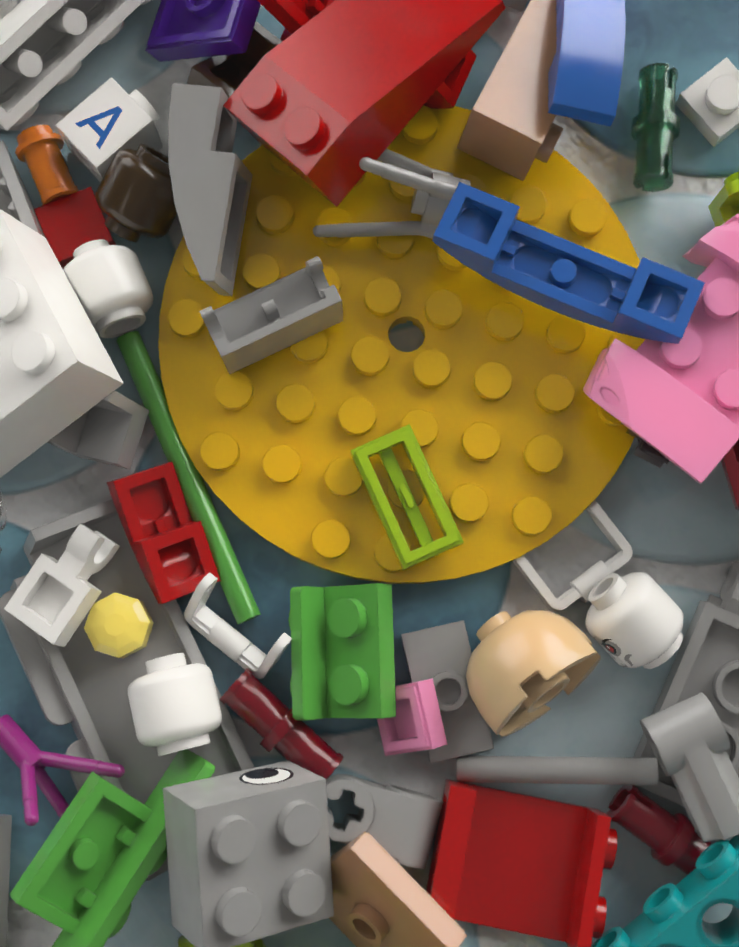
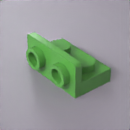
(342, 652)

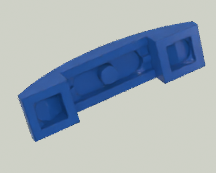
(587, 60)
(563, 275)

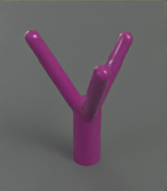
(32, 763)

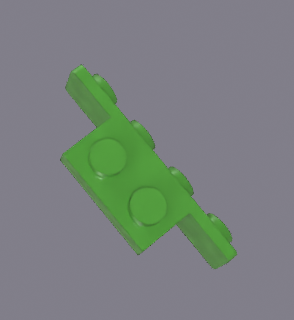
(101, 856)

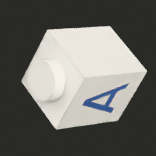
(107, 124)

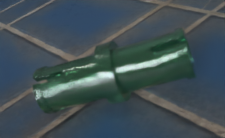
(655, 127)

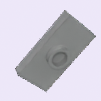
(444, 656)

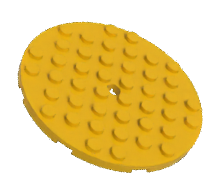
(485, 393)

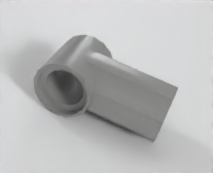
(692, 749)

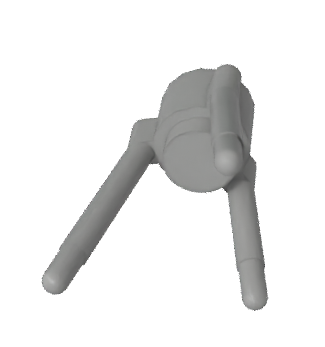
(430, 198)

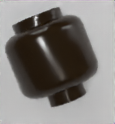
(138, 194)

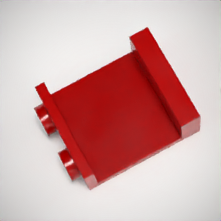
(521, 863)

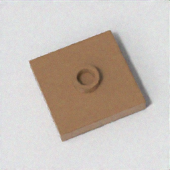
(383, 904)

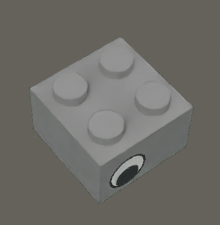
(248, 854)

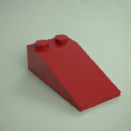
(354, 82)

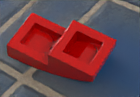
(161, 531)

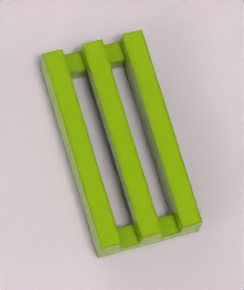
(429, 485)

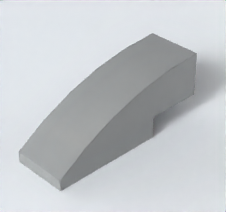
(207, 181)

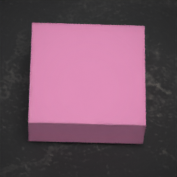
(417, 720)

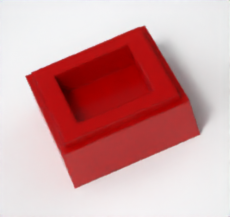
(73, 222)

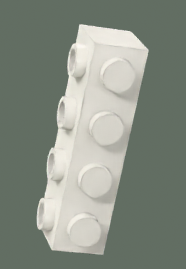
(45, 47)

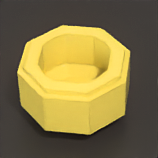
(118, 625)

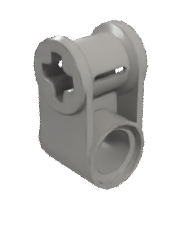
(391, 814)

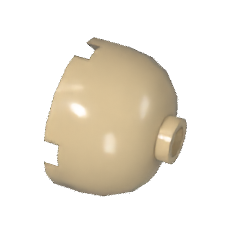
(525, 666)

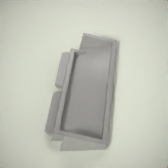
(92, 687)

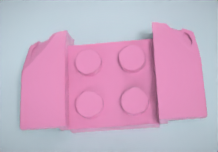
(686, 392)

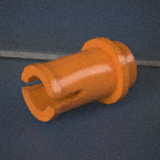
(43, 156)

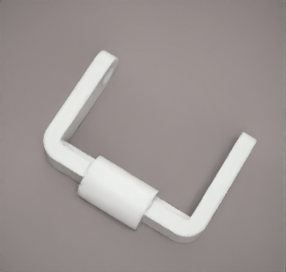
(587, 580)
(227, 637)

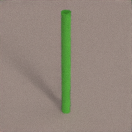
(191, 482)

